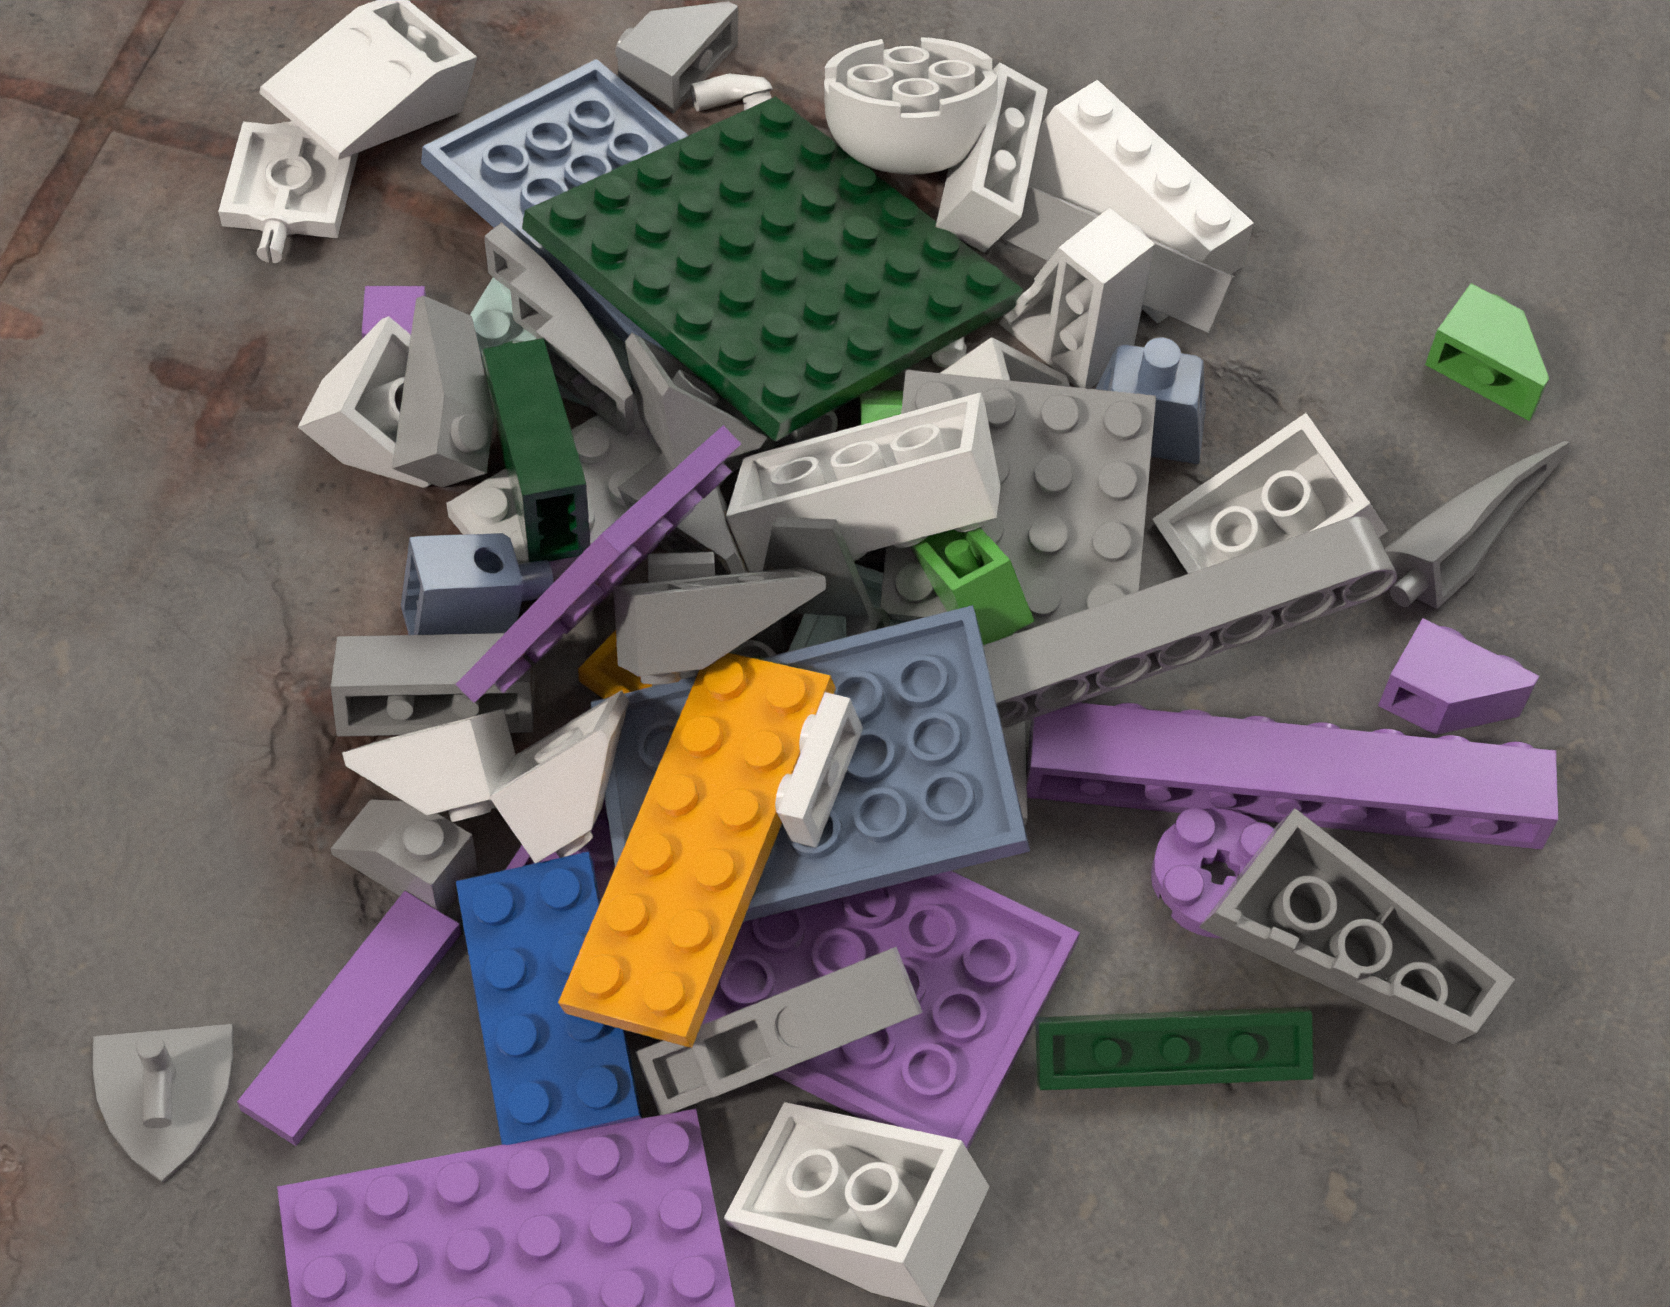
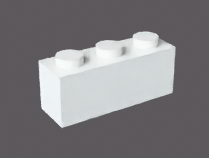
(990, 185)

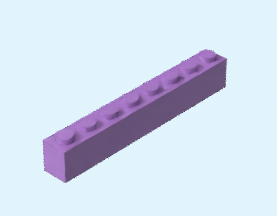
(1269, 768)

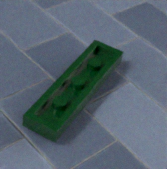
(1174, 1048)

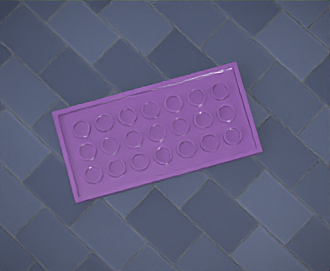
(973, 963)

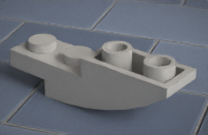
(780, 1032)

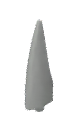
(1453, 540)

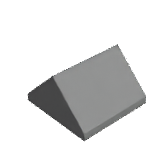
(681, 406)

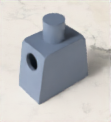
(1178, 389)
(467, 584)

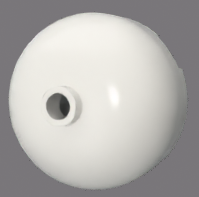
(909, 104)

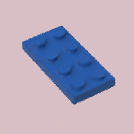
(544, 1066)

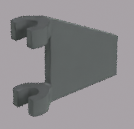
(821, 549)

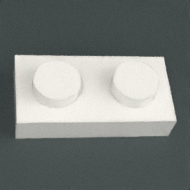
(826, 751)

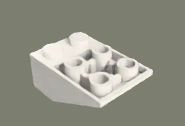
(373, 78)

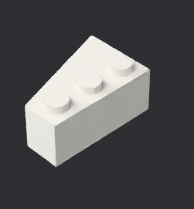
(1086, 299)

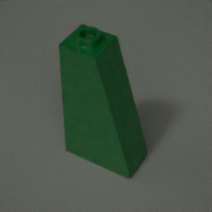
(538, 450)

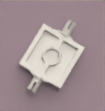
(284, 186)

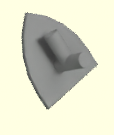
(163, 1091)

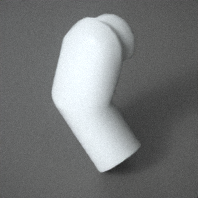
(730, 89)

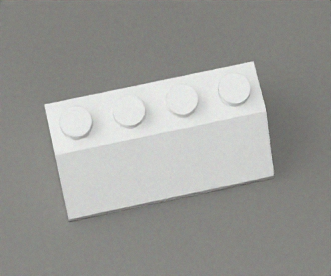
(1107, 157)
(878, 480)

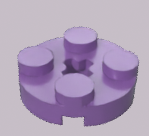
(1199, 840)

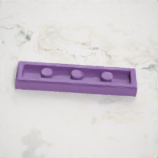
(349, 1018)

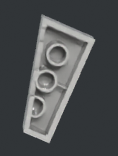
(1354, 931)

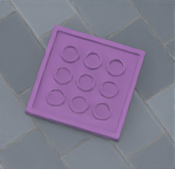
(602, 567)

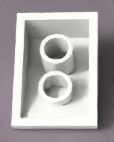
(1265, 498)
(861, 1200)

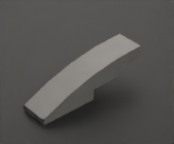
(1174, 283)
(551, 311)

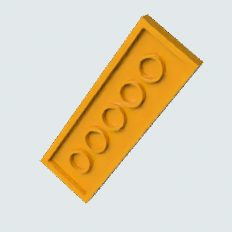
(694, 852)

